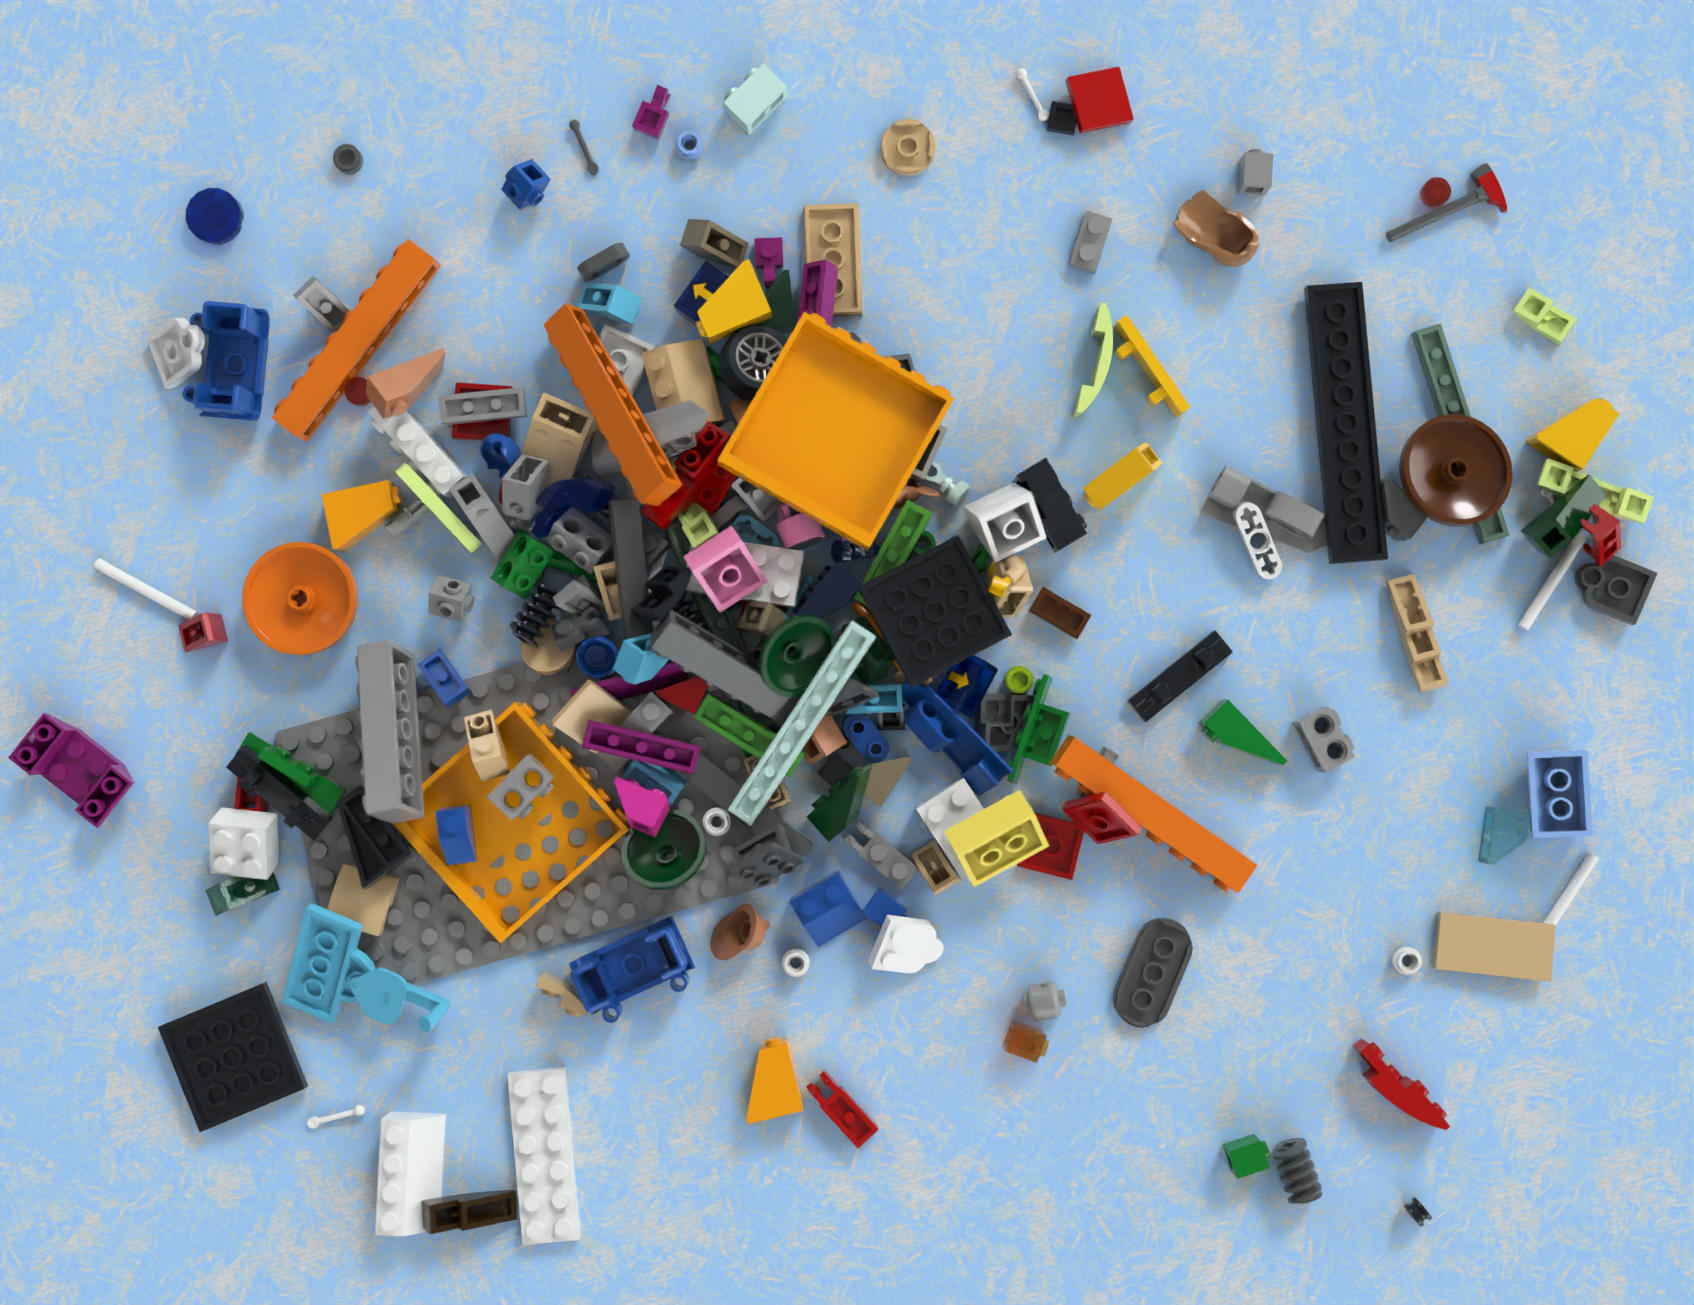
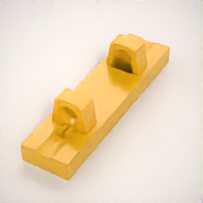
(1165, 387)

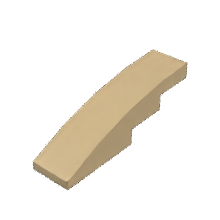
(1416, 633)

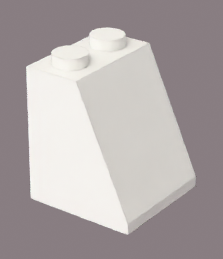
(1006, 521)

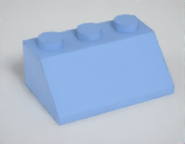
(1559, 793)

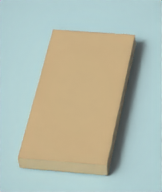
(834, 236)
(1494, 946)

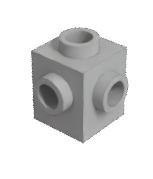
(450, 598)

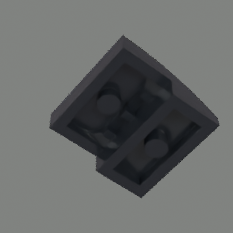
(666, 591)

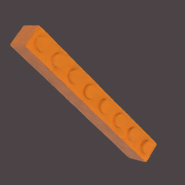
(356, 340)
(612, 405)
(1154, 814)

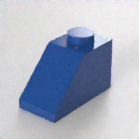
(456, 834)

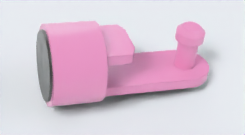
(798, 530)

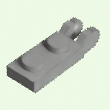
(883, 856)

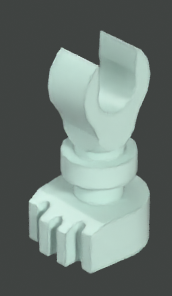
(955, 492)

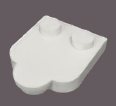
(176, 350)
(905, 945)

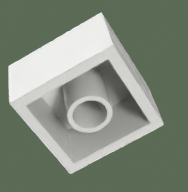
(243, 843)

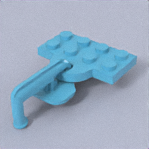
(333, 970)

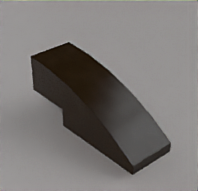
(468, 1210)

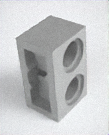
(580, 540)
(1317, 743)
(517, 782)

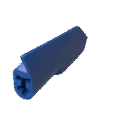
(945, 730)

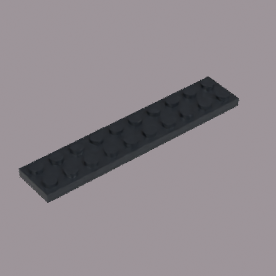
(1345, 423)

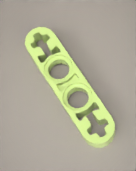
(438, 508)

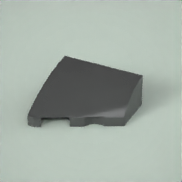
(1000, 718)

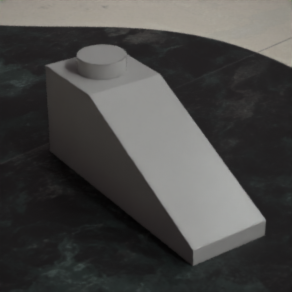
(645, 718)

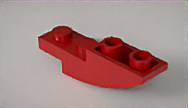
(692, 470)
(1400, 1090)

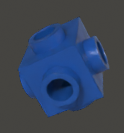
(525, 184)

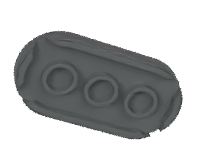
(1152, 972)

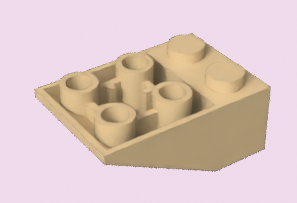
(559, 435)

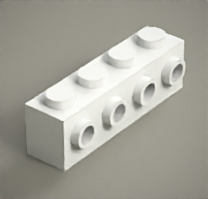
(425, 453)

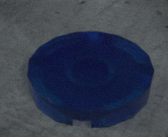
(214, 216)

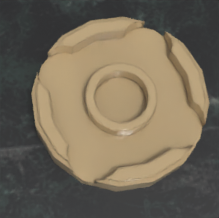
(907, 147)
(547, 657)

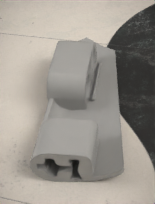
(671, 426)
(1285, 516)

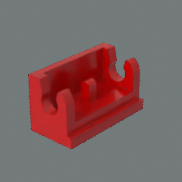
(1604, 533)

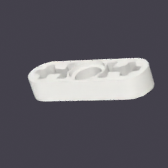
(1272, 556)

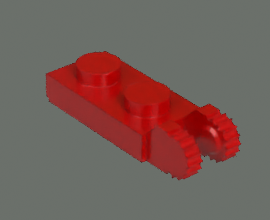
(844, 1111)

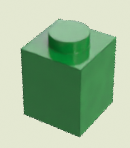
(1247, 1155)

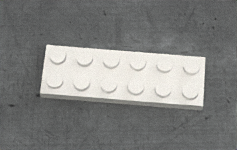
(544, 1156)

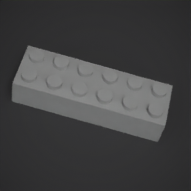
(389, 732)

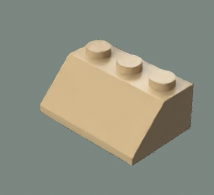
(683, 374)

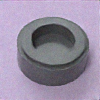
(348, 159)

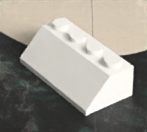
(408, 1170)

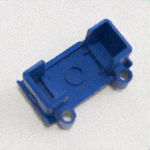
(234, 361)
(631, 967)

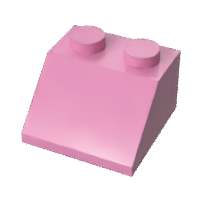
(725, 569)

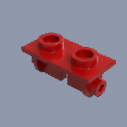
(714, 488)

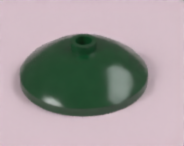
(795, 654)
(645, 855)

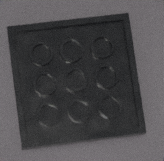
(934, 611)
(233, 1057)

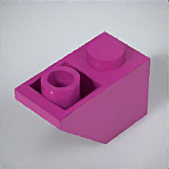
(642, 807)

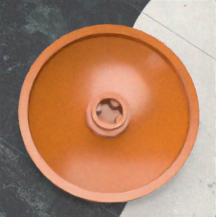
(300, 598)

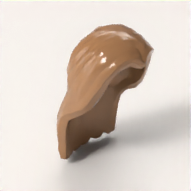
(1217, 230)

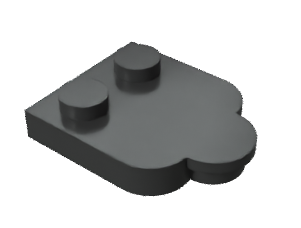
(1615, 588)

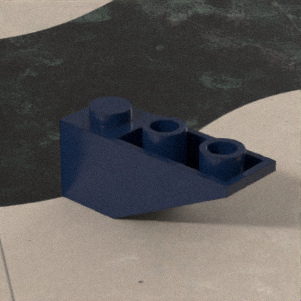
(830, 595)

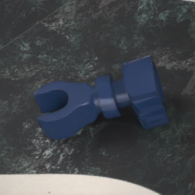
(844, 551)

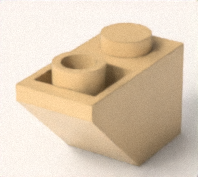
(486, 745)

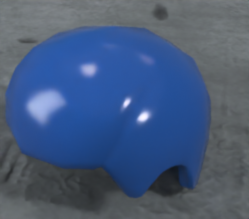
(499, 452)
(596, 657)

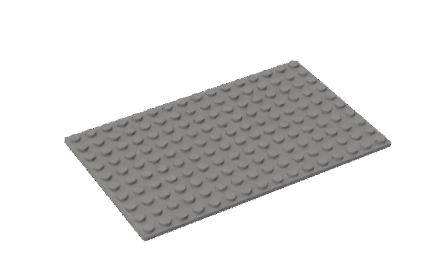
(428, 925)

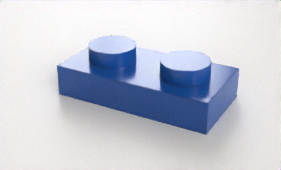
(444, 678)

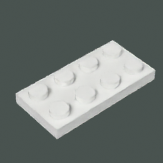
(779, 566)

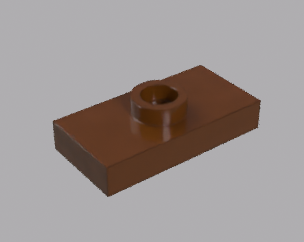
(1059, 613)

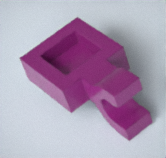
(651, 116)
(768, 257)

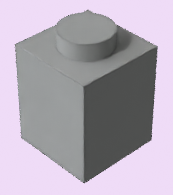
(1255, 172)

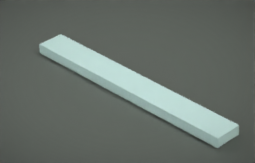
(802, 722)

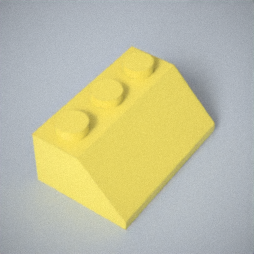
(996, 838)

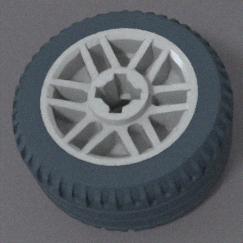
(749, 358)

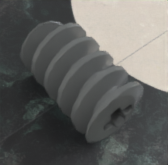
(1299, 1171)

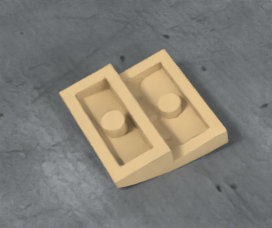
(363, 905)

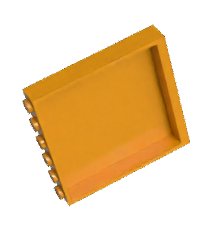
(835, 430)
(495, 834)

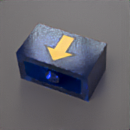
(699, 290)
(967, 685)

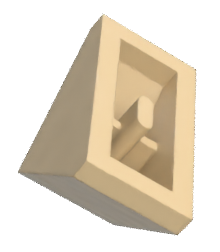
(934, 867)

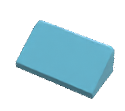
(887, 702)
(656, 777)

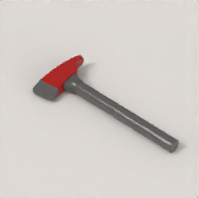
(1488, 190)

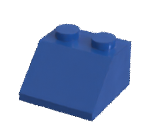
(827, 908)

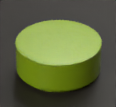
(1018, 680)

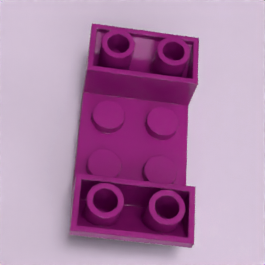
(74, 766)

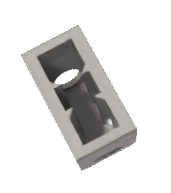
(522, 487)

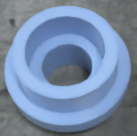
(687, 137)

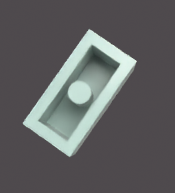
(755, 98)

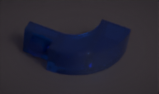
(585, 492)

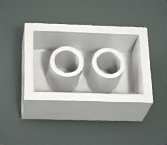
(946, 809)

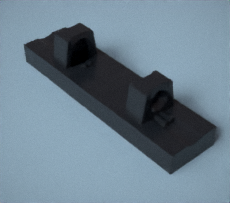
(1179, 676)
(279, 793)

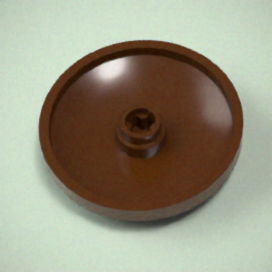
(1455, 470)

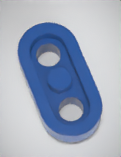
(865, 738)

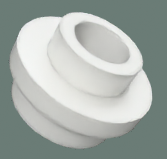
(710, 828)
(1414, 964)
(795, 971)

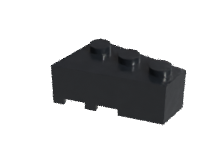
(1053, 504)
(373, 841)

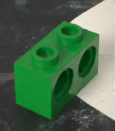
(522, 564)

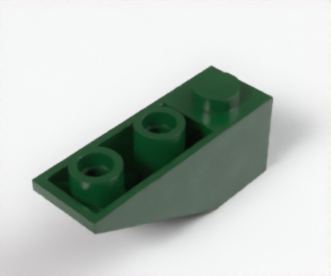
(1562, 519)
(843, 805)

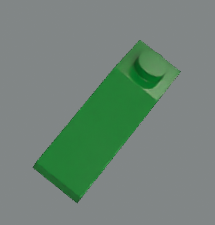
(1231, 728)

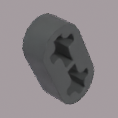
(603, 262)

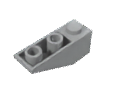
(483, 515)

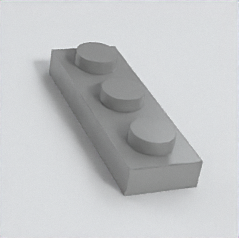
(482, 406)

